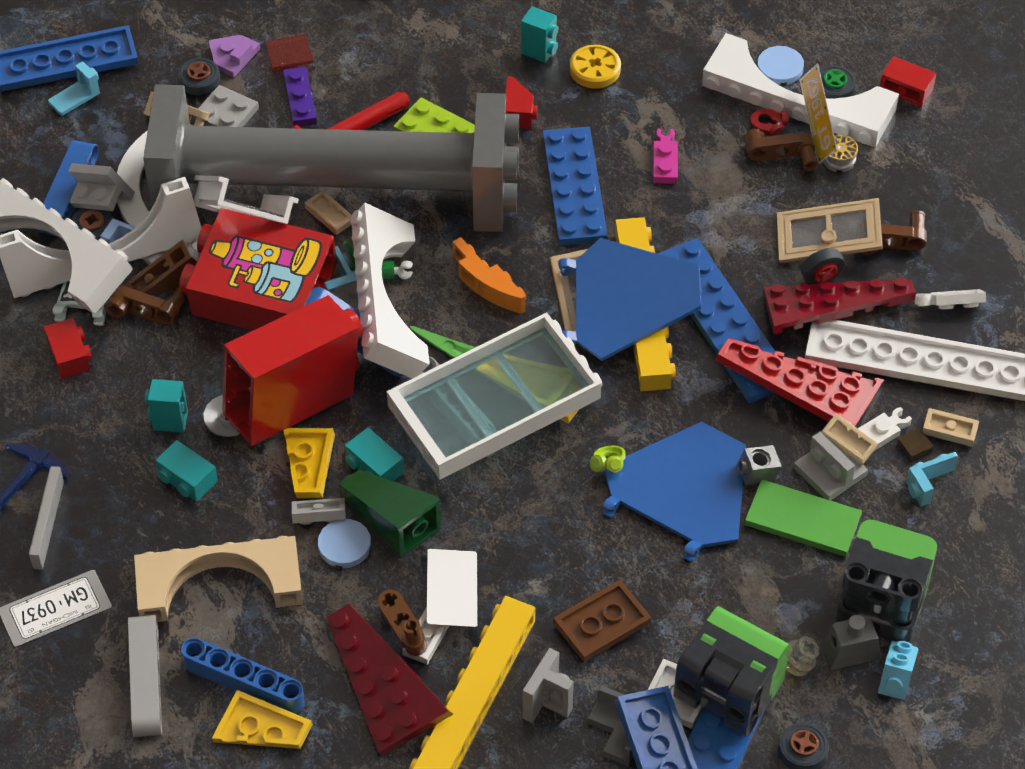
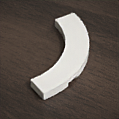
(131, 172)

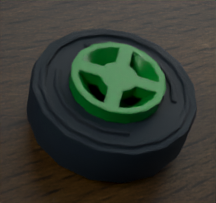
(837, 82)

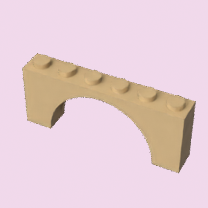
(269, 559)

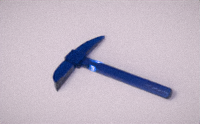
(38, 458)

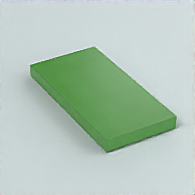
(803, 517)

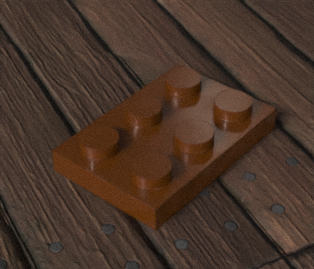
(602, 620)

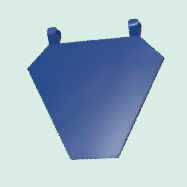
(628, 295)
(684, 486)

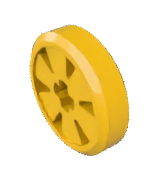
(595, 66)

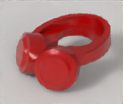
(774, 129)

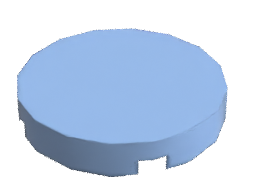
(781, 64)
(344, 543)

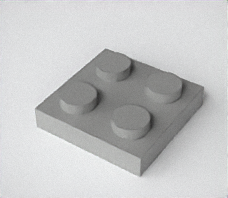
(228, 108)

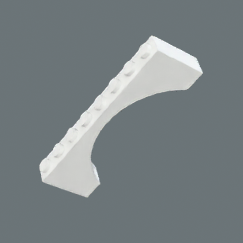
(735, 74)
(95, 266)
(39, 267)
(384, 336)

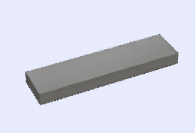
(46, 518)

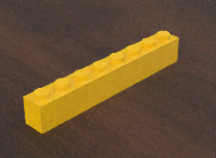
(652, 352)
(477, 686)

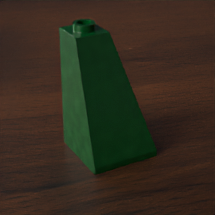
(392, 510)

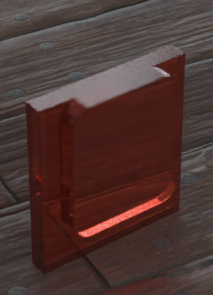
(289, 52)

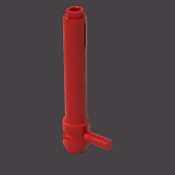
(374, 113)

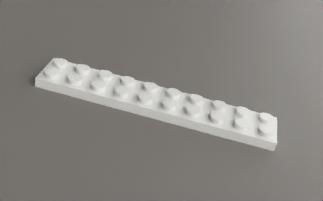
(918, 358)

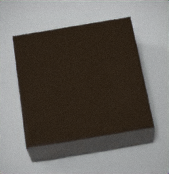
(915, 444)

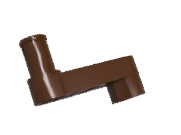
(781, 146)
(904, 237)
(145, 305)
(394, 610)

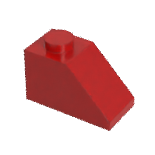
(520, 102)

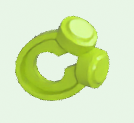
(613, 463)

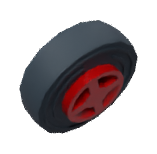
(822, 266)

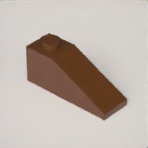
(165, 271)

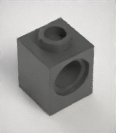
(759, 464)

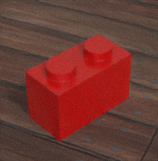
(908, 80)
(67, 348)

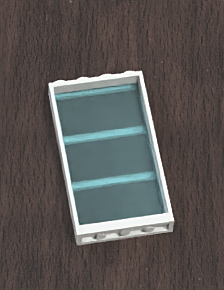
(494, 395)

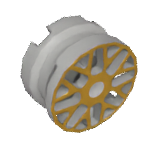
(844, 156)

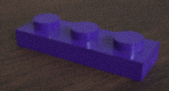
(300, 96)

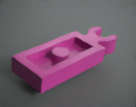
(665, 158)

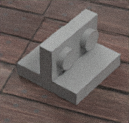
(98, 187)
(829, 468)
(548, 689)

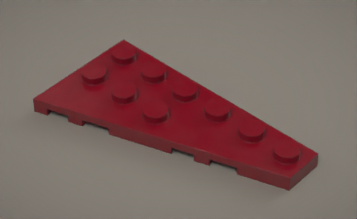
(831, 301)
(387, 689)

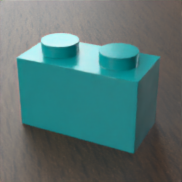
(539, 34)
(167, 405)
(374, 456)
(186, 471)

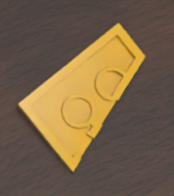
(309, 459)
(260, 724)

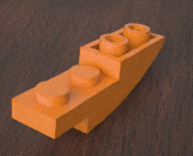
(485, 281)

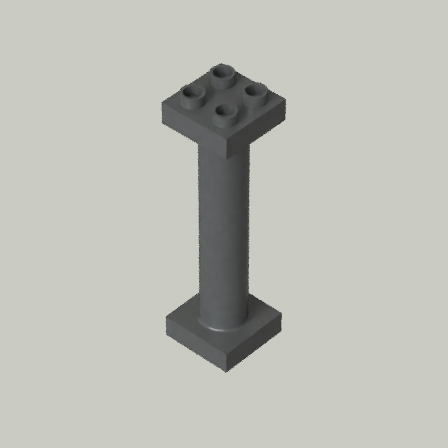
(341, 157)

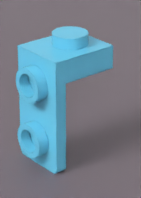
(79, 93)
(343, 267)
(920, 473)
(898, 669)

